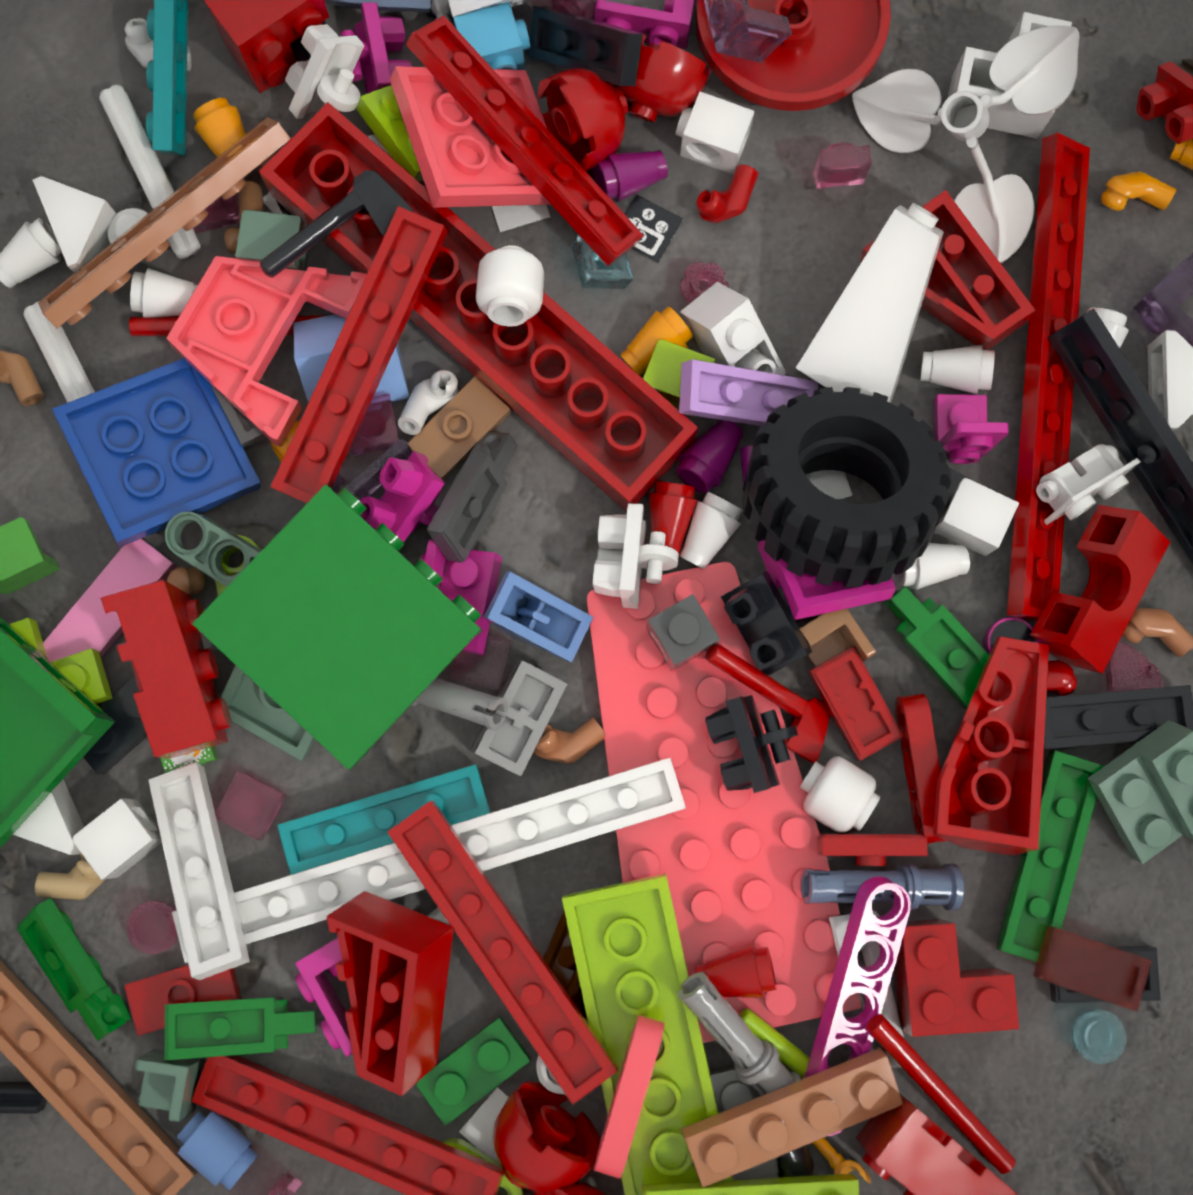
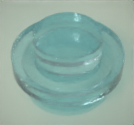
(1099, 1036)

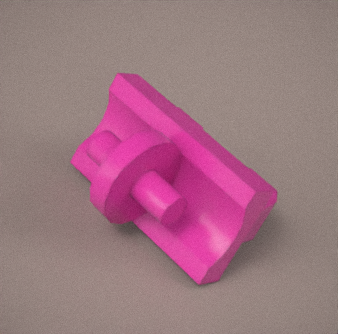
(378, 36)
(408, 496)

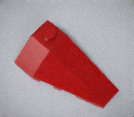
(995, 766)

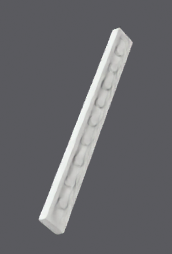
(491, 840)

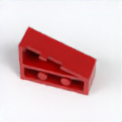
(170, 669)

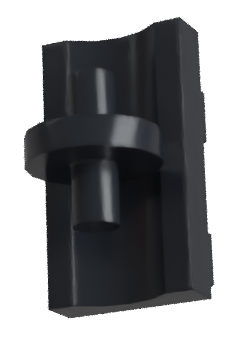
(766, 624)
(742, 722)

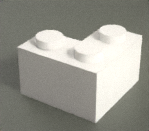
(974, 76)

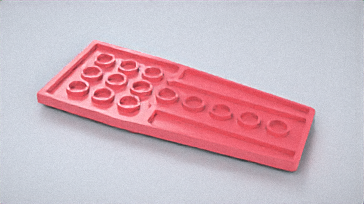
(729, 854)

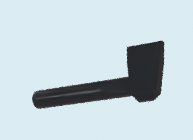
(369, 193)

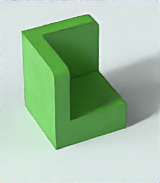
(22, 557)

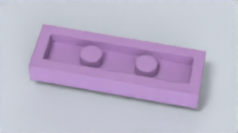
(736, 392)

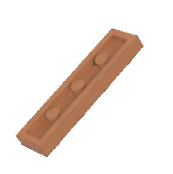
(791, 1117)

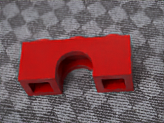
(1122, 559)

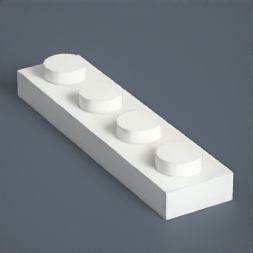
(198, 871)

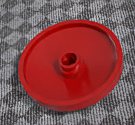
(818, 64)

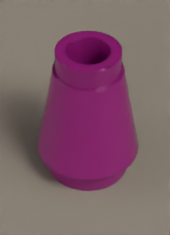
(629, 173)
(709, 457)

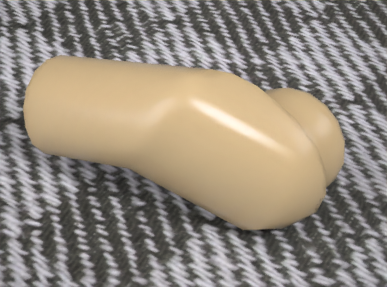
(74, 885)

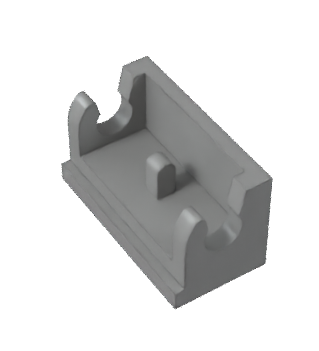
(531, 702)

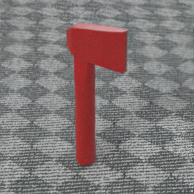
(810, 714)

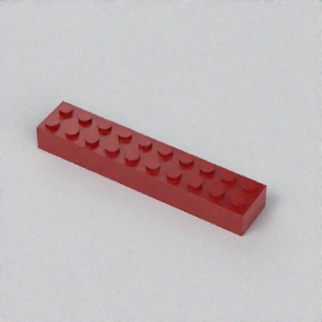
(543, 370)

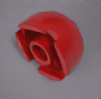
(665, 82)
(584, 114)
(542, 1142)

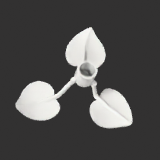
(1031, 69)

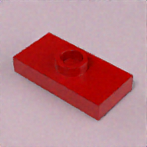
(855, 704)
(872, 848)
(176, 986)

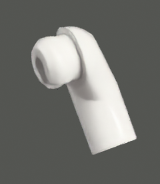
(141, 45)
(426, 399)

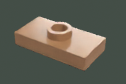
(459, 426)

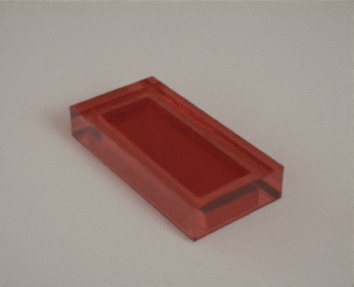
(1092, 968)

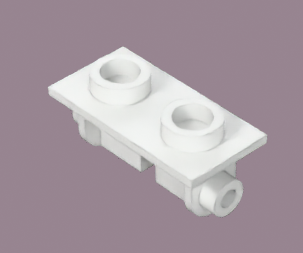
(1073, 495)

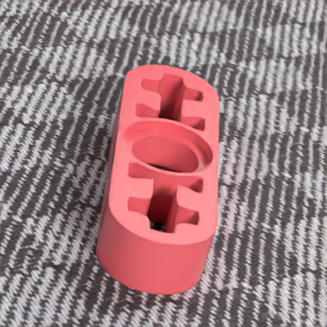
(629, 1096)

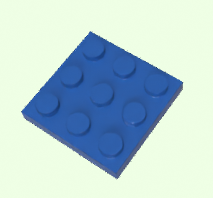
(155, 450)

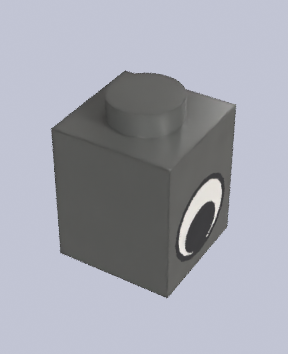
(682, 632)

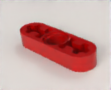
(919, 760)

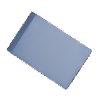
(537, 617)

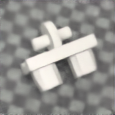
(326, 74)
(628, 534)

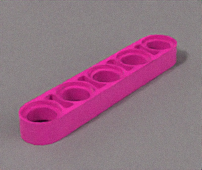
(851, 978)

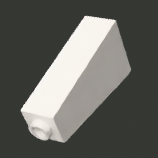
(877, 312)

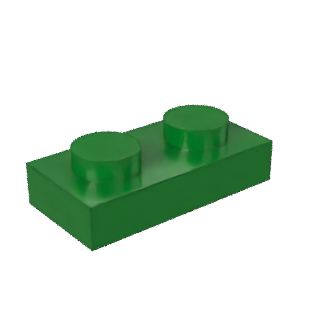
(473, 1070)

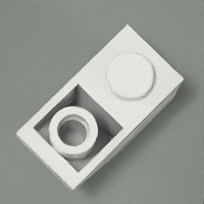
(731, 331)

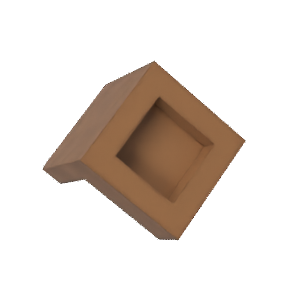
(833, 634)

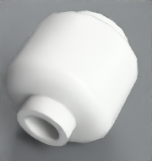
(510, 285)
(839, 795)

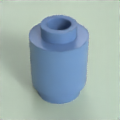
(216, 1149)

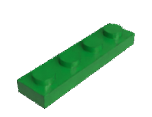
(1048, 874)

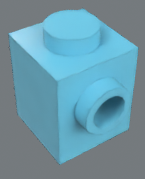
(496, 36)

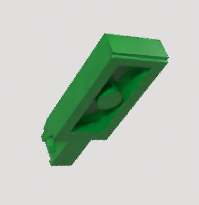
(939, 643)
(72, 970)
(231, 1027)

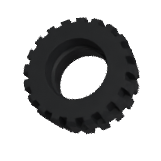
(855, 437)

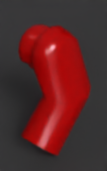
(723, 205)

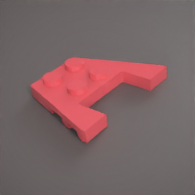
(240, 322)

